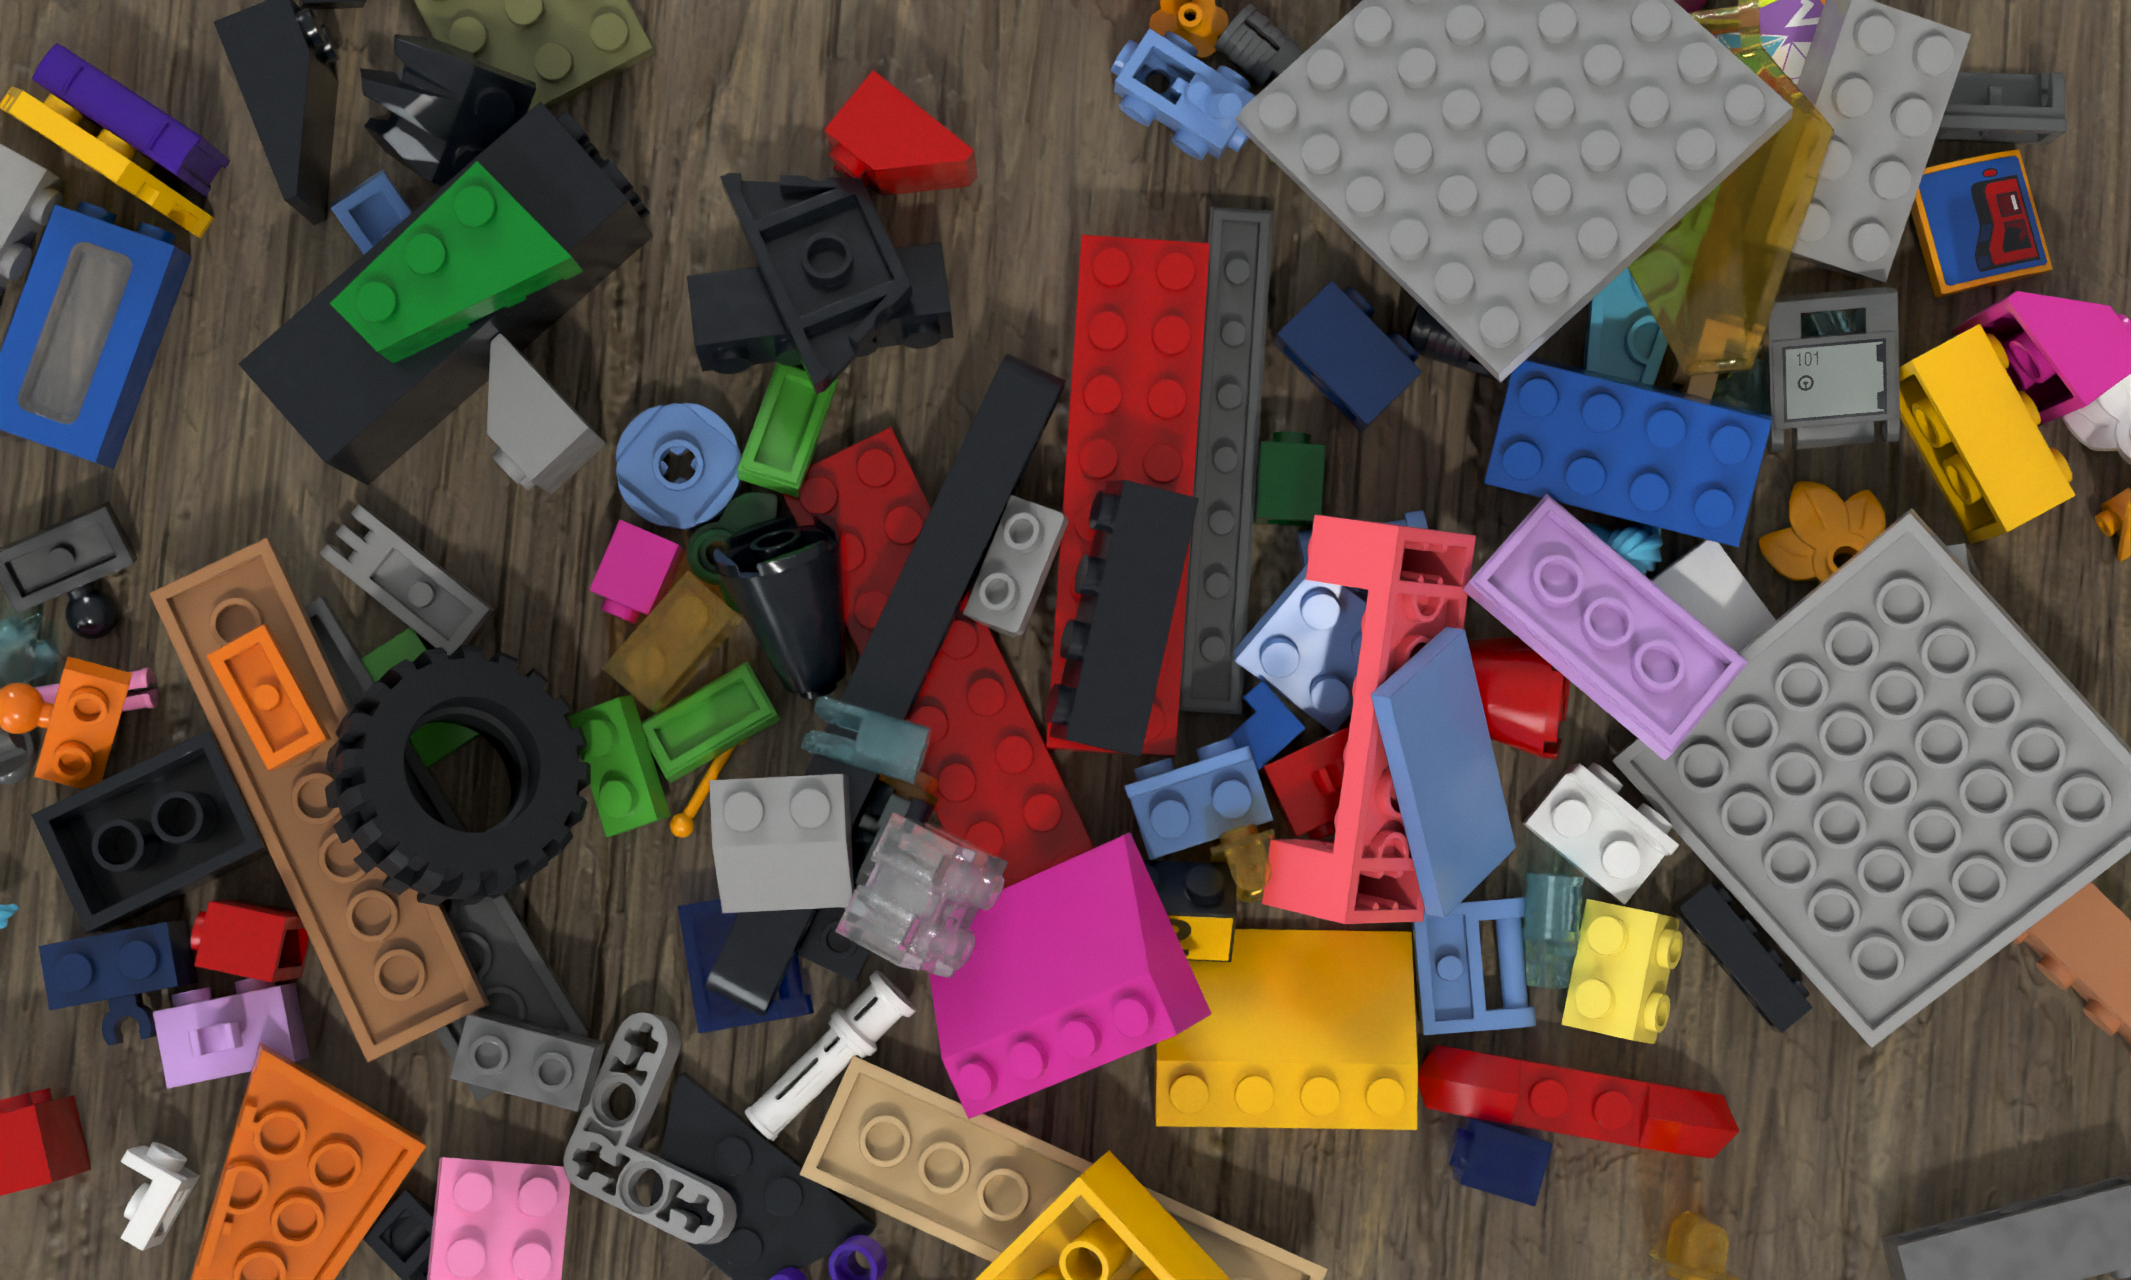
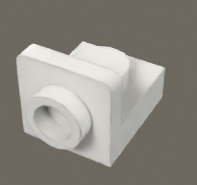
(158, 1204)

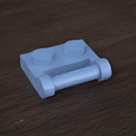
(1452, 970)

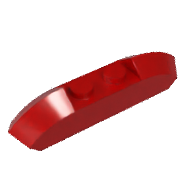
(1576, 1102)

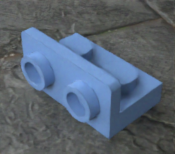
(1197, 800)

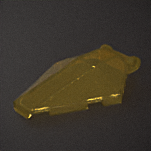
(1727, 258)

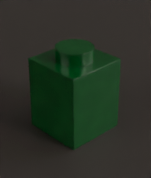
(1289, 480)

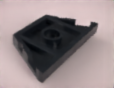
(822, 263)
(779, 1213)

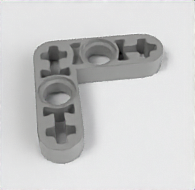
(620, 1139)

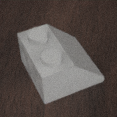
(533, 424)
(782, 842)

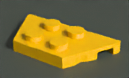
(104, 154)

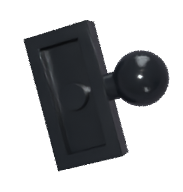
(66, 561)

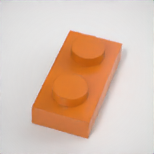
(268, 697)

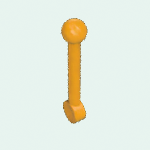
(683, 823)

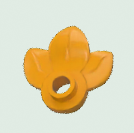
(1821, 530)

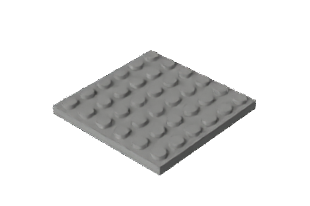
(1511, 148)
(1896, 781)

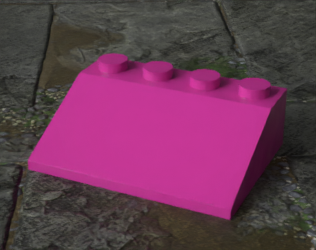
(1064, 980)

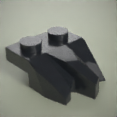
(442, 106)

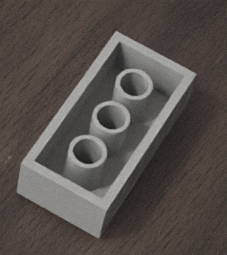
(1884, 92)

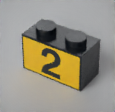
(1199, 906)

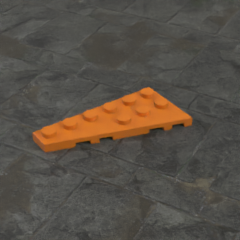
(300, 1178)

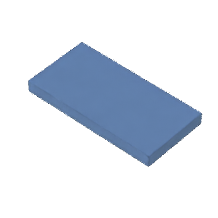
(1444, 771)

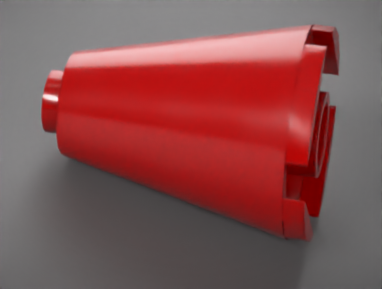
(1520, 695)

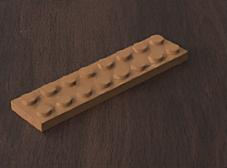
(383, 952)

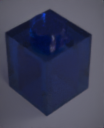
(1499, 1160)

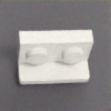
(1601, 830)

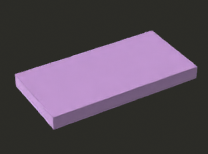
(1605, 627)

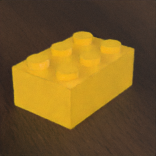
(1980, 436)

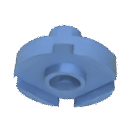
(643, 472)

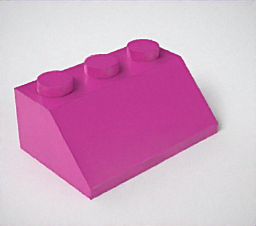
(2058, 348)

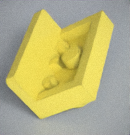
(1622, 972)

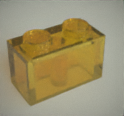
(672, 643)

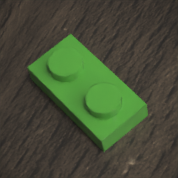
(621, 766)

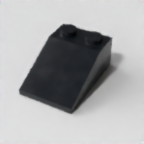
(290, 92)

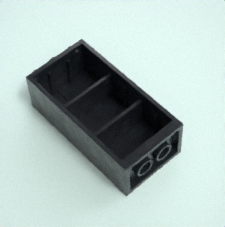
(370, 412)

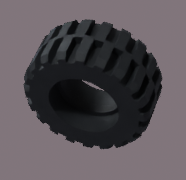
(518, 722)

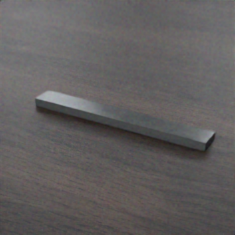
(1226, 459)

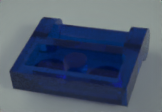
(704, 935)

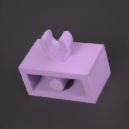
(222, 1035)

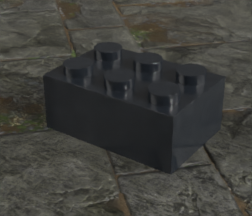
(150, 833)

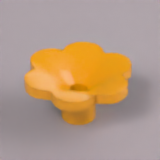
(1201, 32)

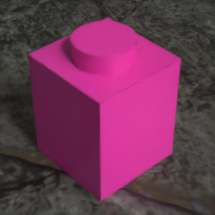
(636, 572)

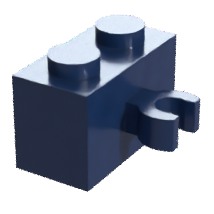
(119, 970)

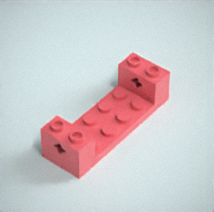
(1413, 594)

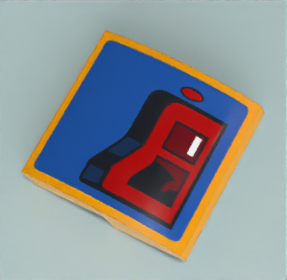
(1978, 224)

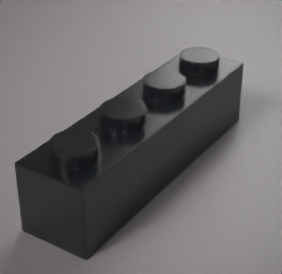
(1742, 957)

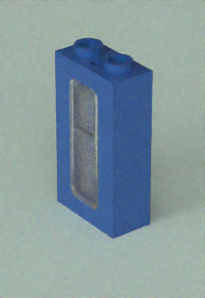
(87, 332)

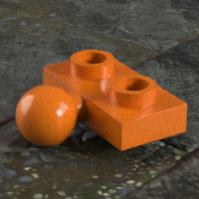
(77, 724)

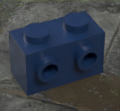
(1348, 354)

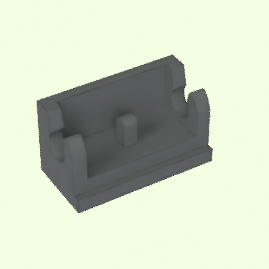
(2005, 109)

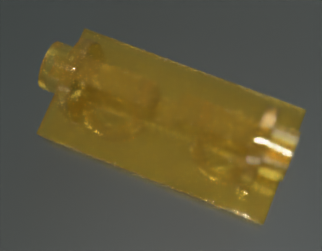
(1247, 858)
(1695, 1249)

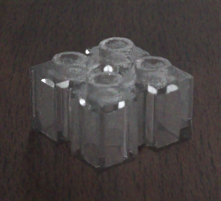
(923, 897)

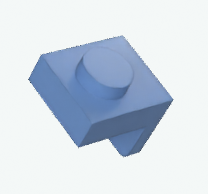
(371, 210)

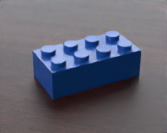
(1629, 449)

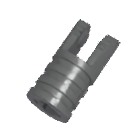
(1257, 46)

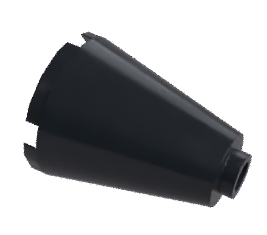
(791, 598)

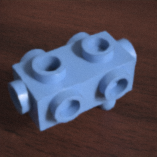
(1199, 99)

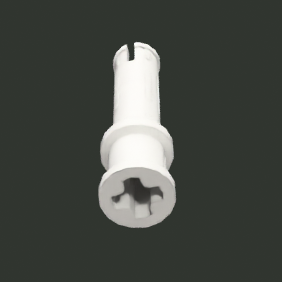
(851, 1034)

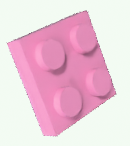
(498, 1221)

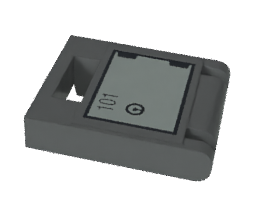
(1833, 382)

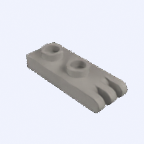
(408, 582)

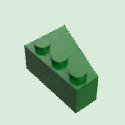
(452, 268)

